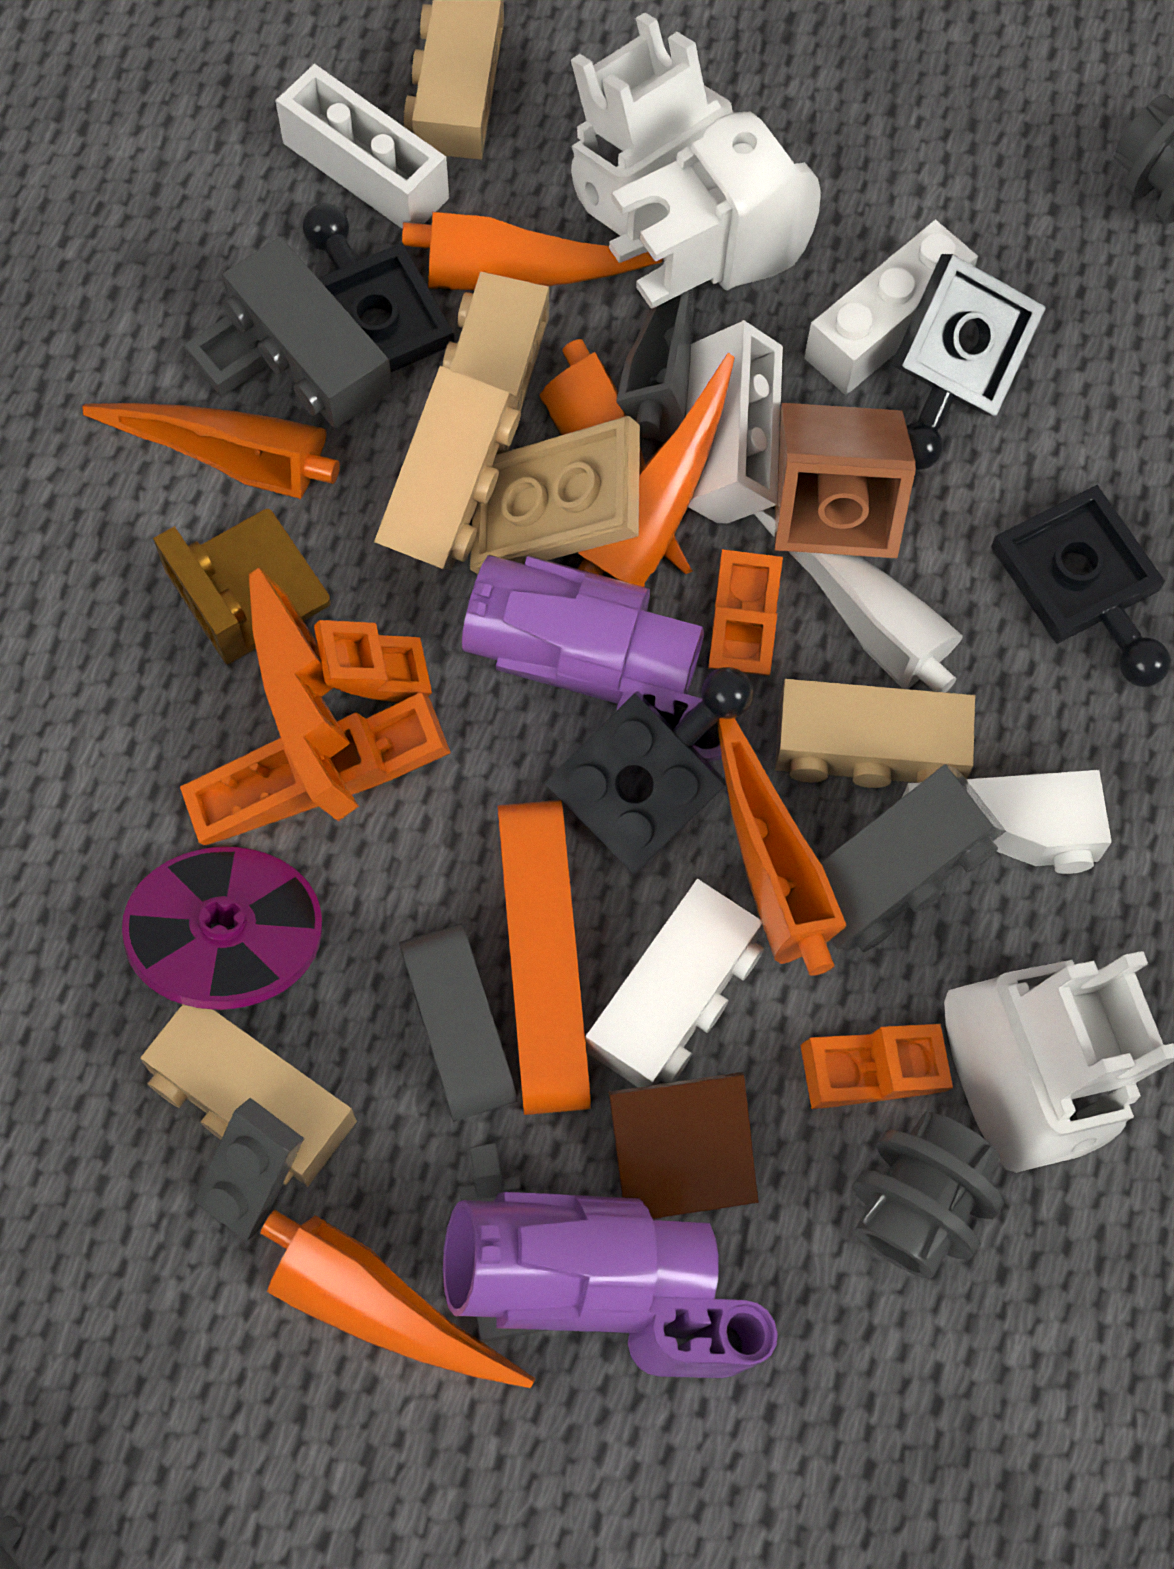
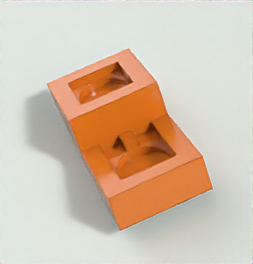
(745, 612)
(369, 663)
(876, 1066)

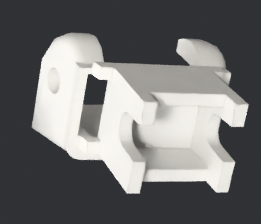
(646, 109)
(726, 235)
(1050, 1038)

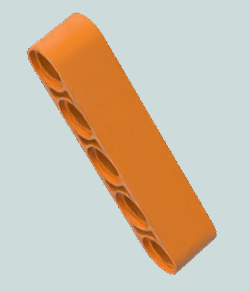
(543, 958)

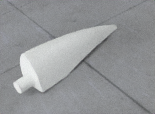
(883, 615)

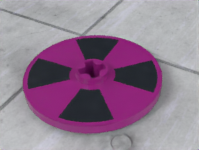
(218, 968)

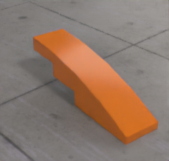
(294, 691)
(267, 787)

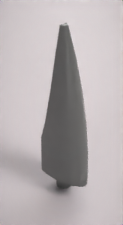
(658, 369)

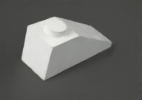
(1048, 817)

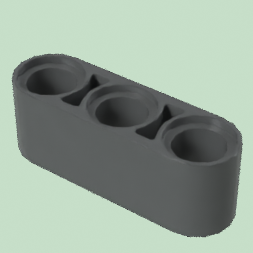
(458, 1022)

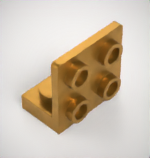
(216, 578)

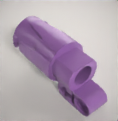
(582, 635)
(602, 1270)

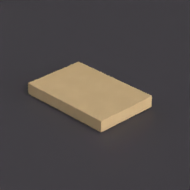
(562, 495)

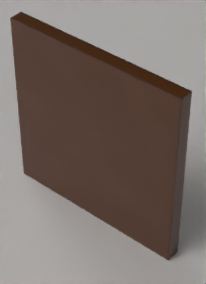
(685, 1145)

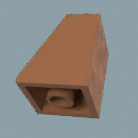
(842, 480)

